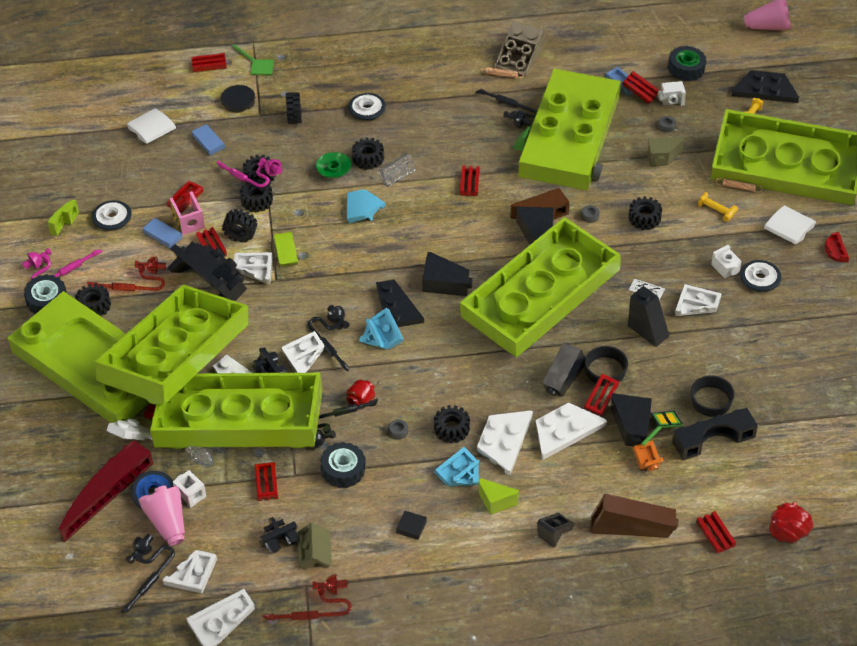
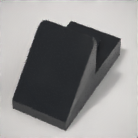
(552, 527)

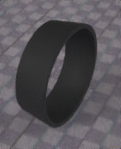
(610, 352)
(716, 382)

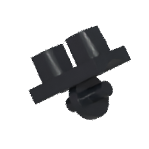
(267, 363)
(270, 539)

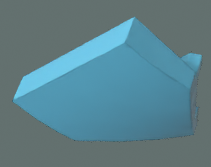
(362, 205)
(382, 331)
(459, 470)

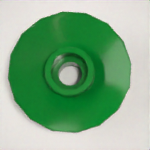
(333, 165)

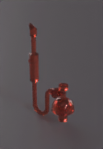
(152, 267)
(332, 586)

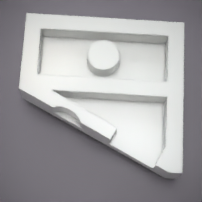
(255, 265)
(193, 572)

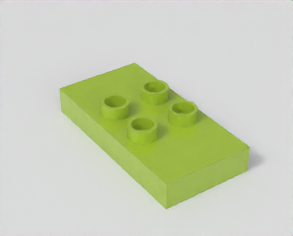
(569, 129)

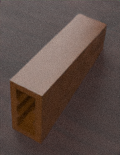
(632, 518)

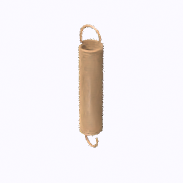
(502, 73)
(739, 185)

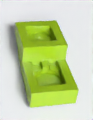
(64, 215)
(285, 249)

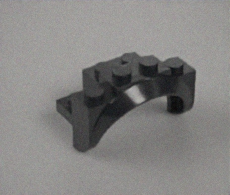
(211, 266)

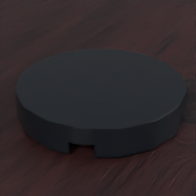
(238, 98)

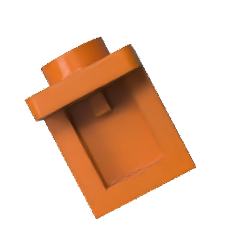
(647, 456)

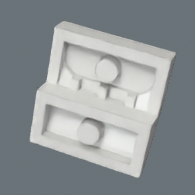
(151, 125)
(789, 224)

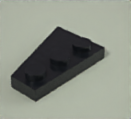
(400, 306)

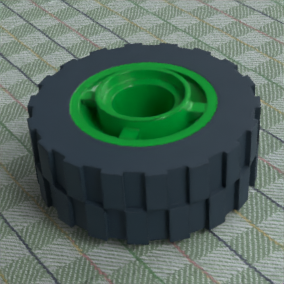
(687, 63)

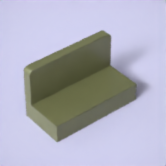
(314, 546)

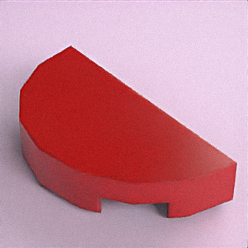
(835, 248)

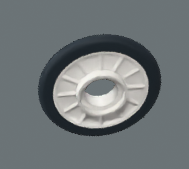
(375, 101)
(101, 212)
(765, 284)

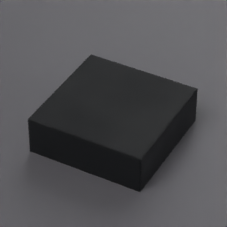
(411, 525)

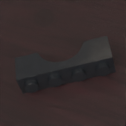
(737, 425)

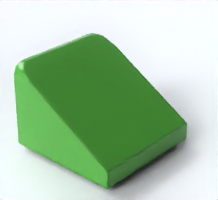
(521, 139)

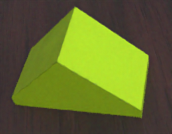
(497, 496)

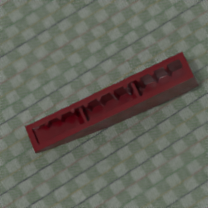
(105, 486)

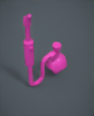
(271, 167)
(36, 260)

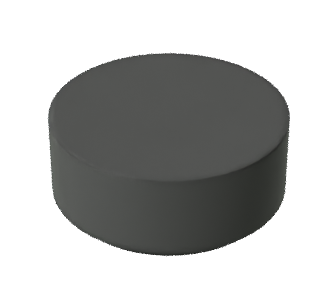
(666, 124)
(597, 171)
(590, 214)
(398, 429)

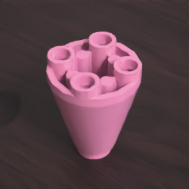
(769, 17)
(165, 513)

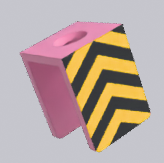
(183, 220)

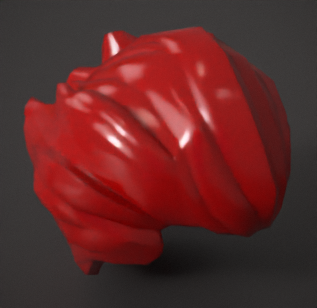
(790, 523)

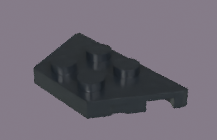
(766, 86)

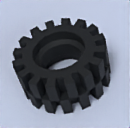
(293, 108)
(365, 146)
(252, 165)
(256, 203)
(645, 205)
(236, 218)
(95, 292)
(451, 433)

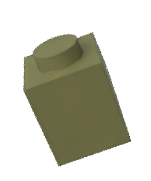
(664, 150)

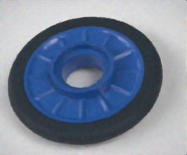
(146, 481)

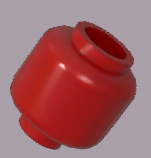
(360, 392)

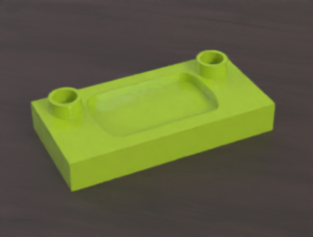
(787, 156)
(540, 286)
(171, 344)
(64, 345)
(241, 411)

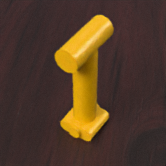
(756, 105)
(728, 213)

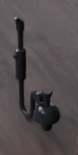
(517, 115)
(335, 315)
(320, 436)
(142, 547)

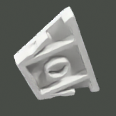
(565, 427)
(504, 438)

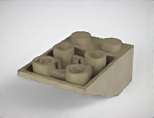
(521, 48)

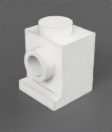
(672, 93)
(726, 262)
(190, 488)

